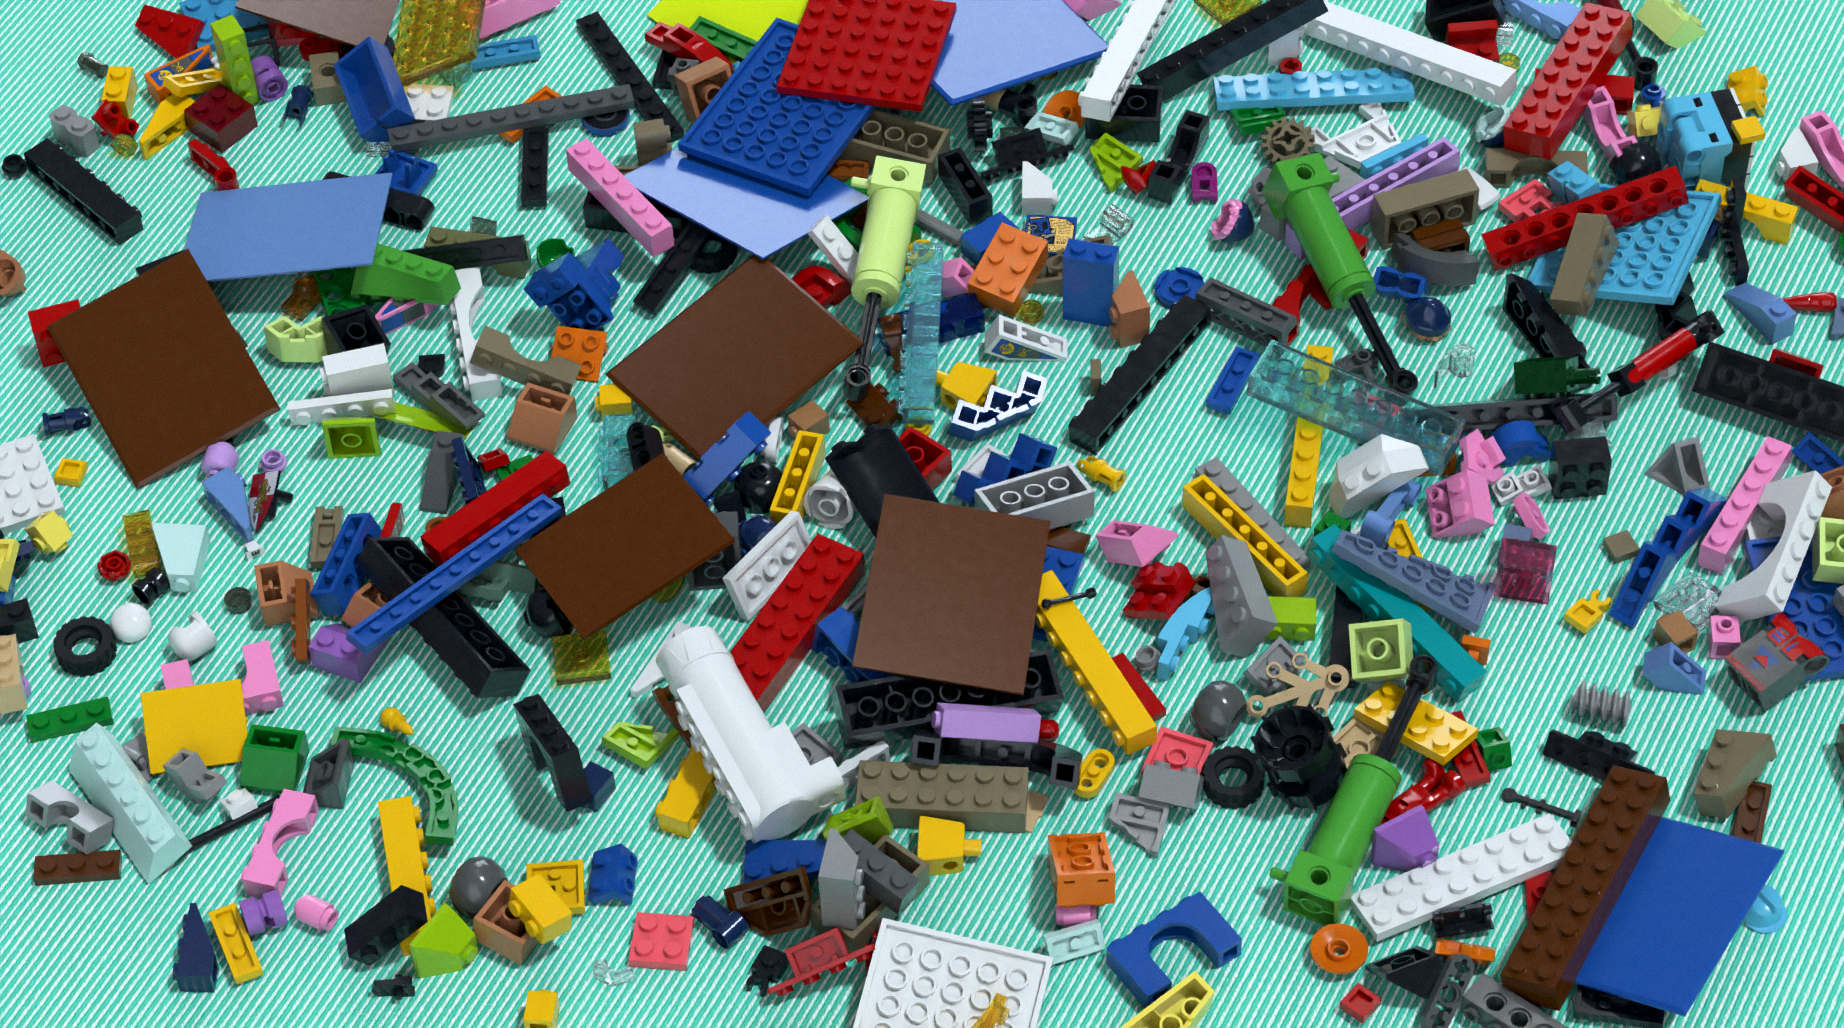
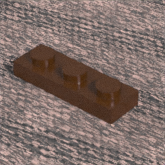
(77, 867)

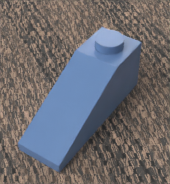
(1764, 311)
(228, 496)

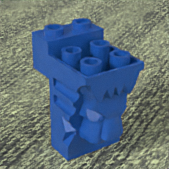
(579, 287)

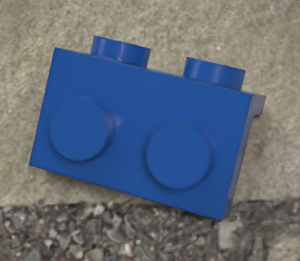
(613, 875)

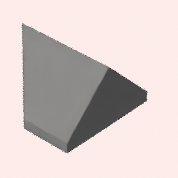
(1681, 467)

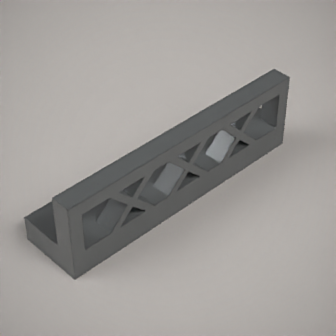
(1245, 310)

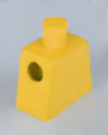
(965, 383)
(944, 845)

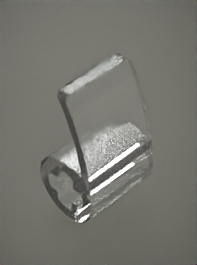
(1505, 33)
(1113, 223)
(1457, 361)

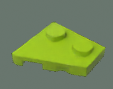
(1109, 156)

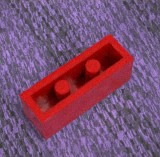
(1816, 197)

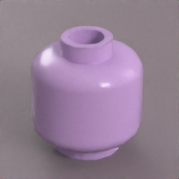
(219, 457)

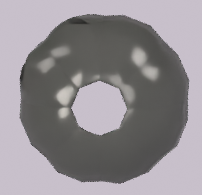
(1218, 710)
(475, 884)

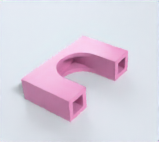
(259, 687)

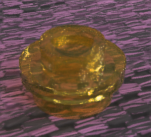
(1031, 311)

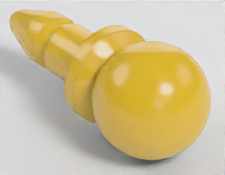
(395, 721)

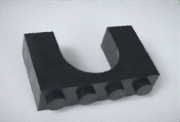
(553, 748)

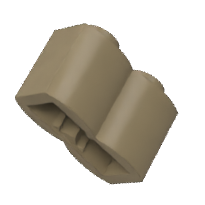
(651, 140)

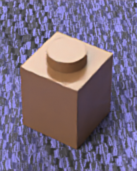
(808, 418)
(1676, 629)

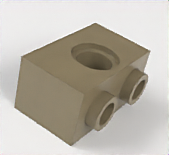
(325, 79)

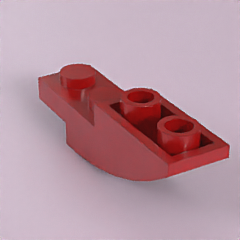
(683, 43)

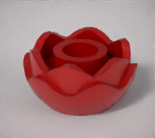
(114, 565)

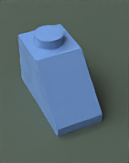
(1673, 670)

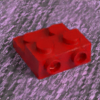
(1158, 591)

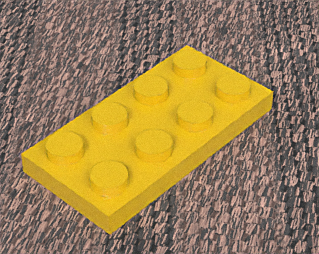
(1429, 730)

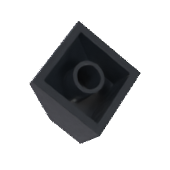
(352, 330)

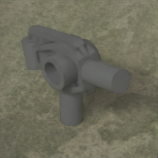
(1360, 362)

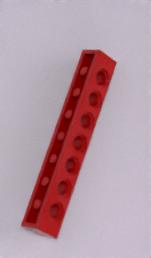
(1553, 227)

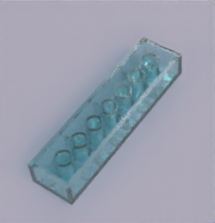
(1352, 404)

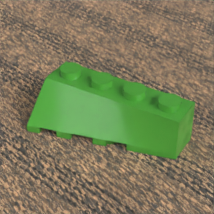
(405, 277)

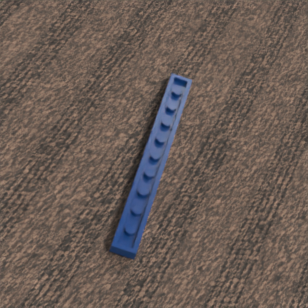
(453, 574)

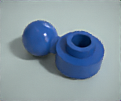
(1653, 95)

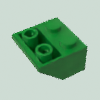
(273, 759)

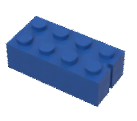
(373, 90)

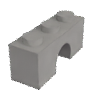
(86, 824)

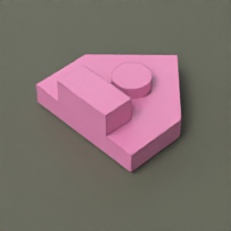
(1482, 455)

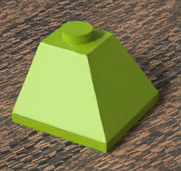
(351, 437)
(866, 819)
(443, 944)

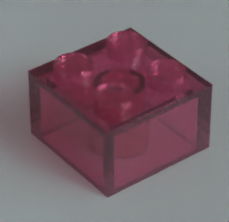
(1525, 571)

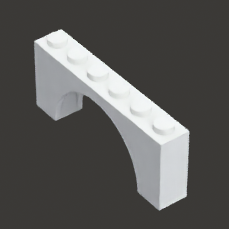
(1767, 588)

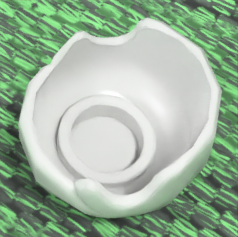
(130, 622)

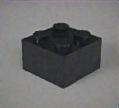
(1579, 467)

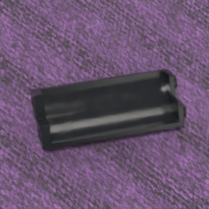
(877, 467)

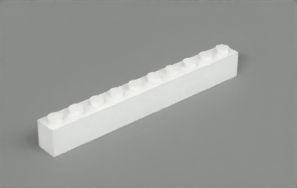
(1414, 53)
(1123, 58)

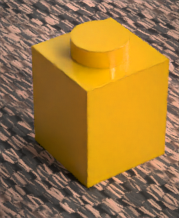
(613, 401)
(541, 1009)

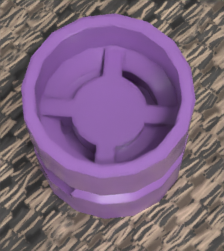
(268, 78)
(263, 912)

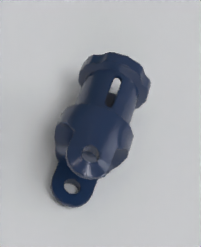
(297, 106)
(68, 420)

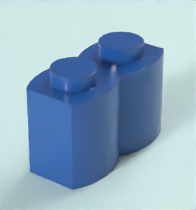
(1394, 285)

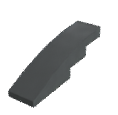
(438, 397)

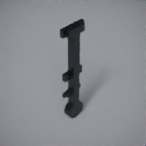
(1509, 796)

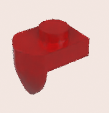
(1138, 179)

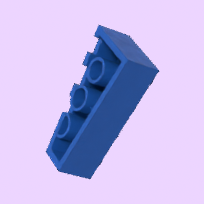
(838, 639)

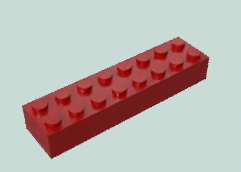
(1568, 81)
(787, 622)

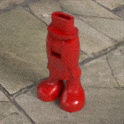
(1446, 787)

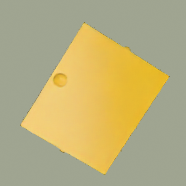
(195, 718)

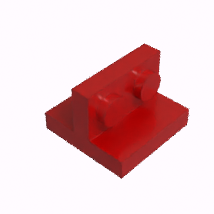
(1474, 38)

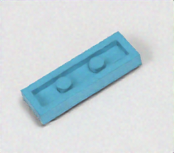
(1391, 156)

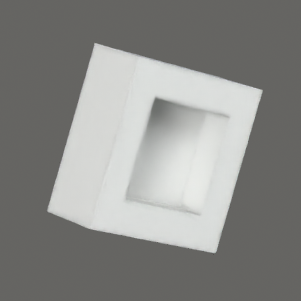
(238, 803)

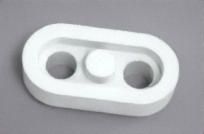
(772, 450)

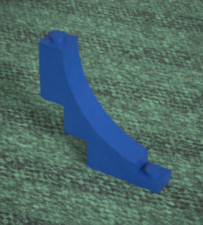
(1660, 556)

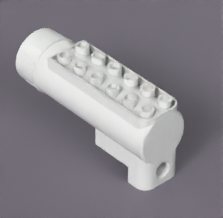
(753, 763)

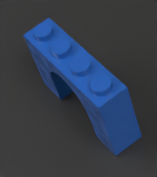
(1190, 920)

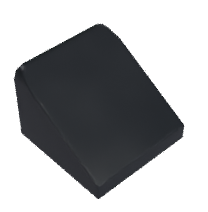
(730, 503)

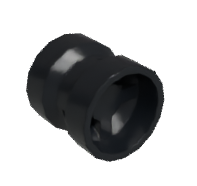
(150, 586)

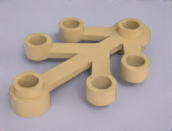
(1302, 688)

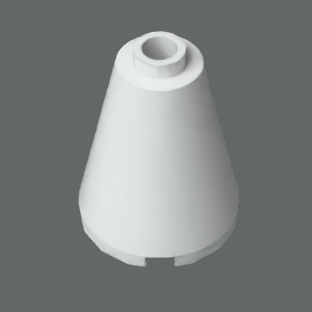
(829, 502)

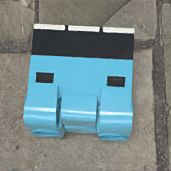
(1699, 139)

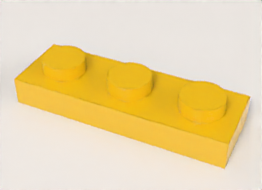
(193, 82)
(235, 943)

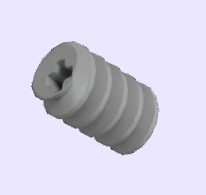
(1602, 703)

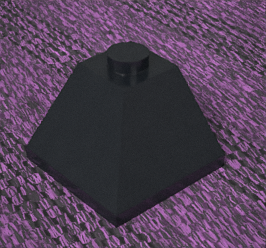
(1410, 969)

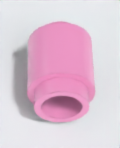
(316, 912)
(1073, 916)

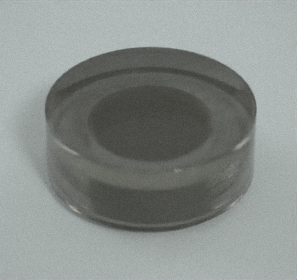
(238, 600)

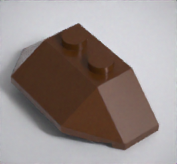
(773, 902)

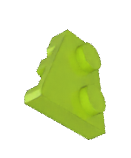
(638, 742)

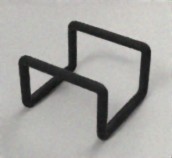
(266, 41)

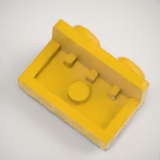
(1750, 88)

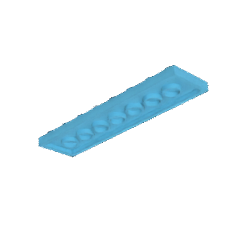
(1313, 88)

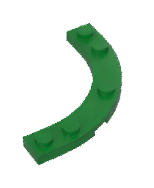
(421, 767)

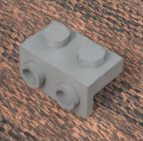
(1278, 652)

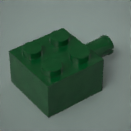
(1551, 375)

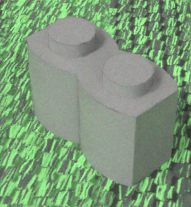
(74, 131)

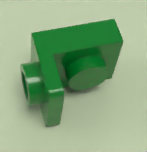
(1494, 748)

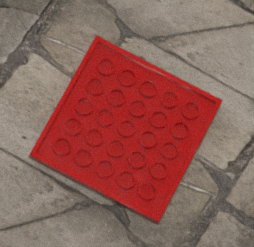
(868, 51)

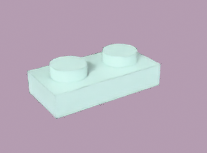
(1053, 128)
(1074, 941)

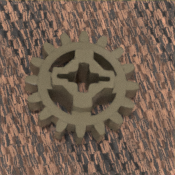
(1289, 131)

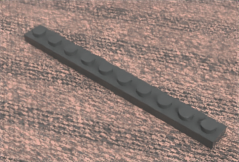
(511, 118)

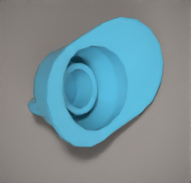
(1767, 912)

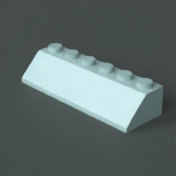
(124, 795)

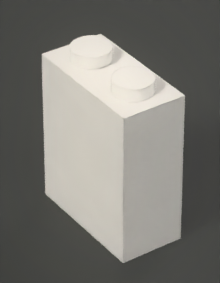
(356, 371)

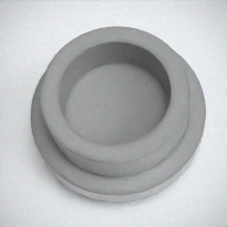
(1147, 658)

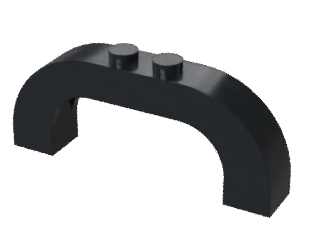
(1045, 757)

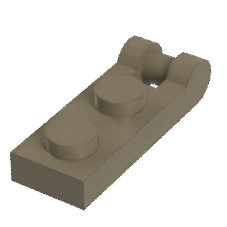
(325, 531)

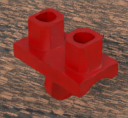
(112, 121)

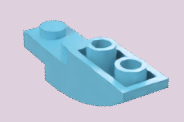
(1181, 628)

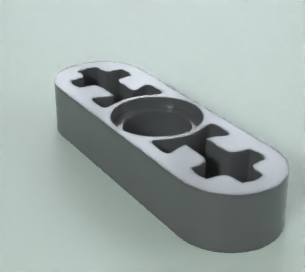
(1434, 998)

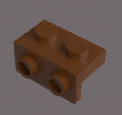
(876, 407)

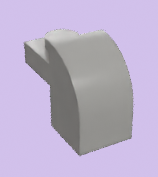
(193, 777)

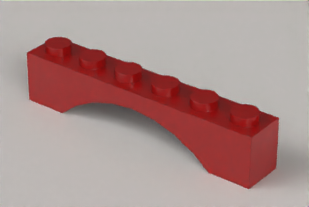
(1298, 290)

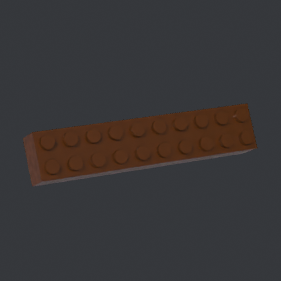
(1586, 887)

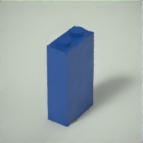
(1089, 281)

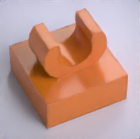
(1477, 648)

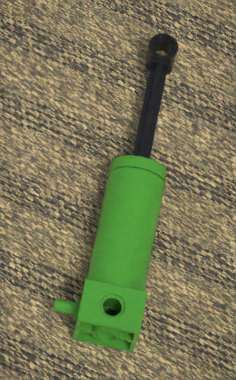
(1300, 193)
(1324, 876)

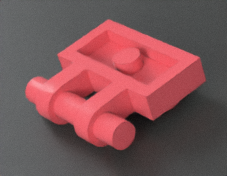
(1526, 200)

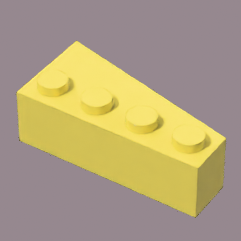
(1179, 1007)

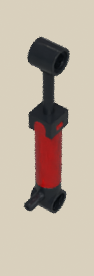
(1644, 367)

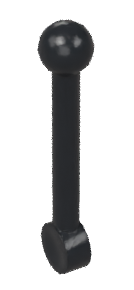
(1089, 593)

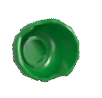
(552, 250)

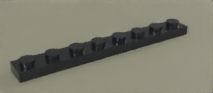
(626, 72)

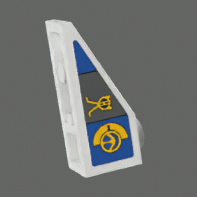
(1023, 342)

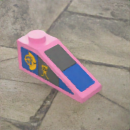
(399, 314)

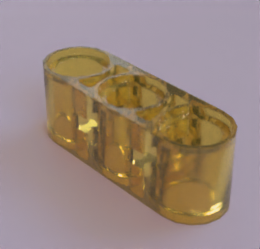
(141, 542)

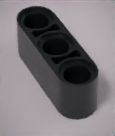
(643, 444)

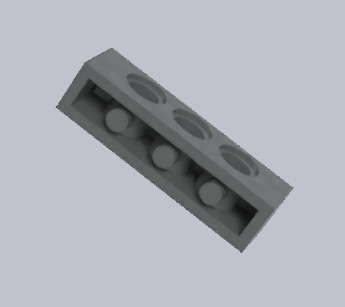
(1513, 1009)

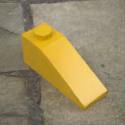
(165, 125)

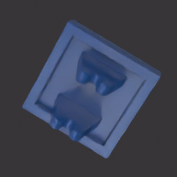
(409, 172)

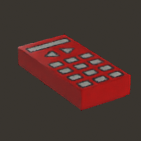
(394, 521)

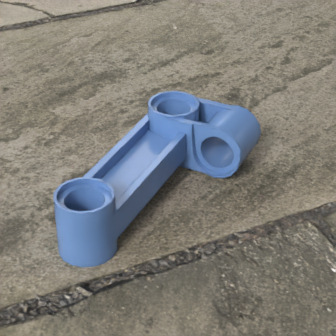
(1380, 524)

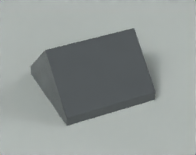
(331, 775)

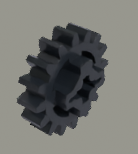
(979, 124)

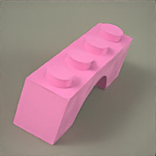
(1604, 124)
(291, 816)

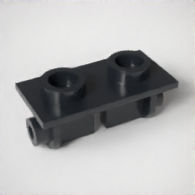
(1456, 922)

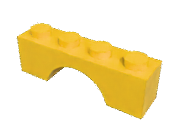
(1771, 217)

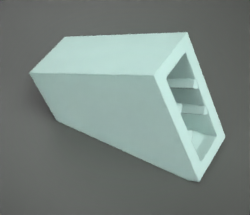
(182, 553)

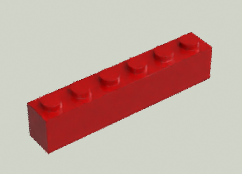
(541, 475)

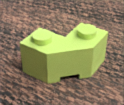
(295, 342)

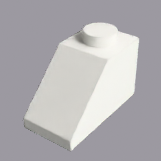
(1795, 153)
(1036, 191)

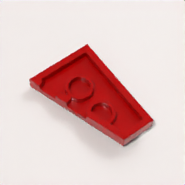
(170, 30)

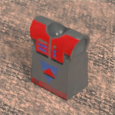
(1774, 662)

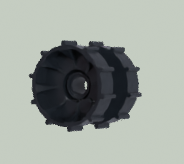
(1279, 748)

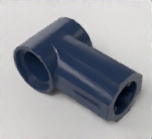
(724, 926)

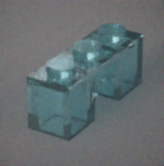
(613, 435)

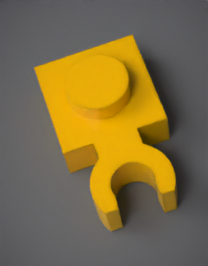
(1587, 614)

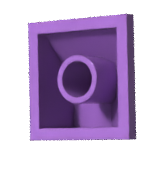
(1405, 842)

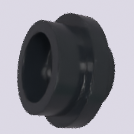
(14, 165)

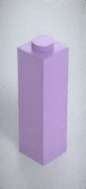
(986, 722)

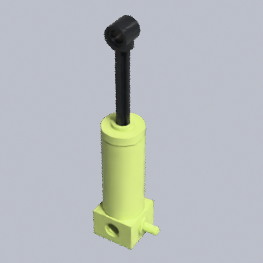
(882, 255)

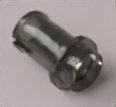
(87, 62)

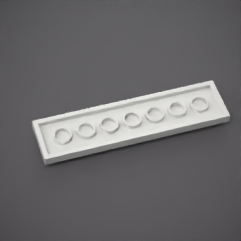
(1461, 877)

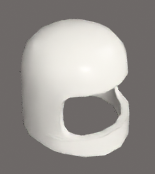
(192, 640)

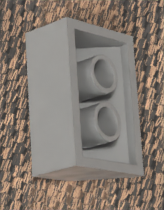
(841, 884)

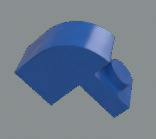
(1521, 439)

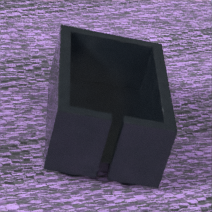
(1443, 12)

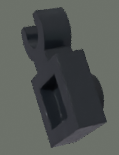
(767, 967)

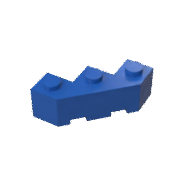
(999, 408)
(726, 456)
(1027, 457)

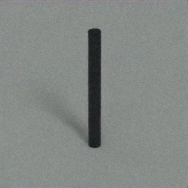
(231, 825)

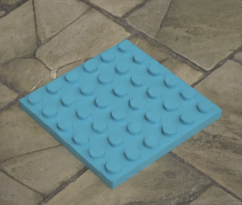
(1651, 253)

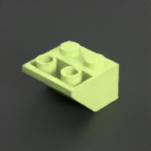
(1671, 22)

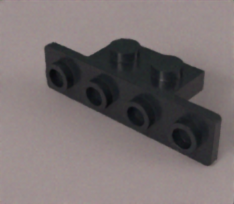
(1021, 147)
(1591, 753)

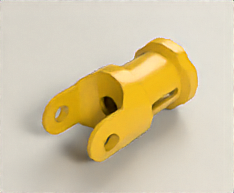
(1101, 471)

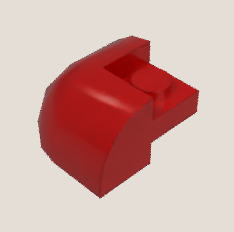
(823, 285)

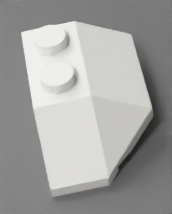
(1373, 473)

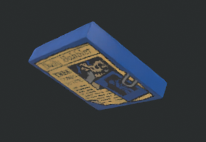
(1052, 229)

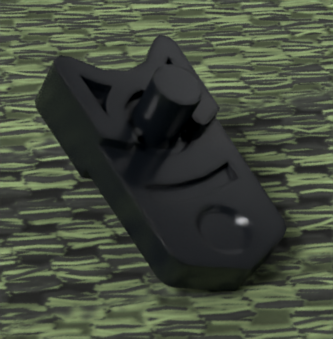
(396, 987)

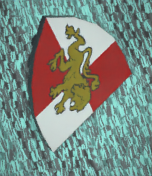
(265, 497)

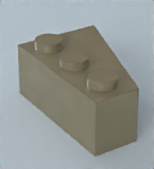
(1730, 768)

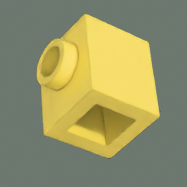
(49, 532)

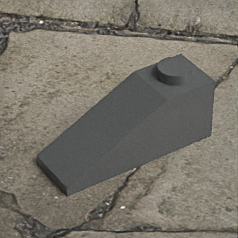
(440, 474)

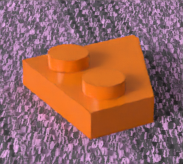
(1478, 953)

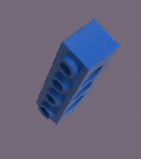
(340, 573)

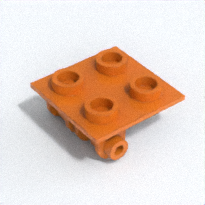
(582, 347)

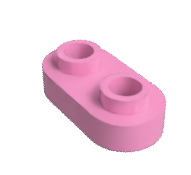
(1531, 515)

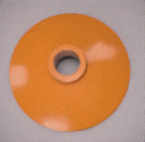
(1065, 104)
(1340, 939)

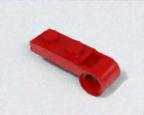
(215, 165)

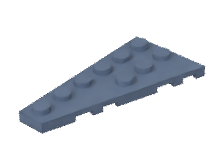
(1420, 579)

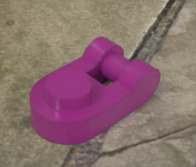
(1204, 175)

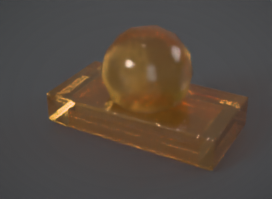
(303, 300)

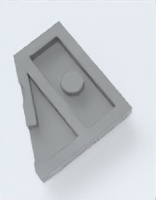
(1140, 820)

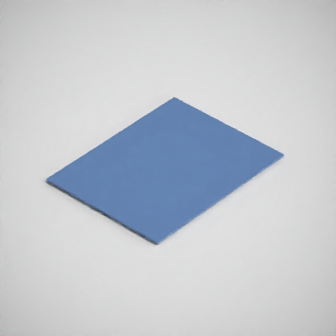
(288, 227)

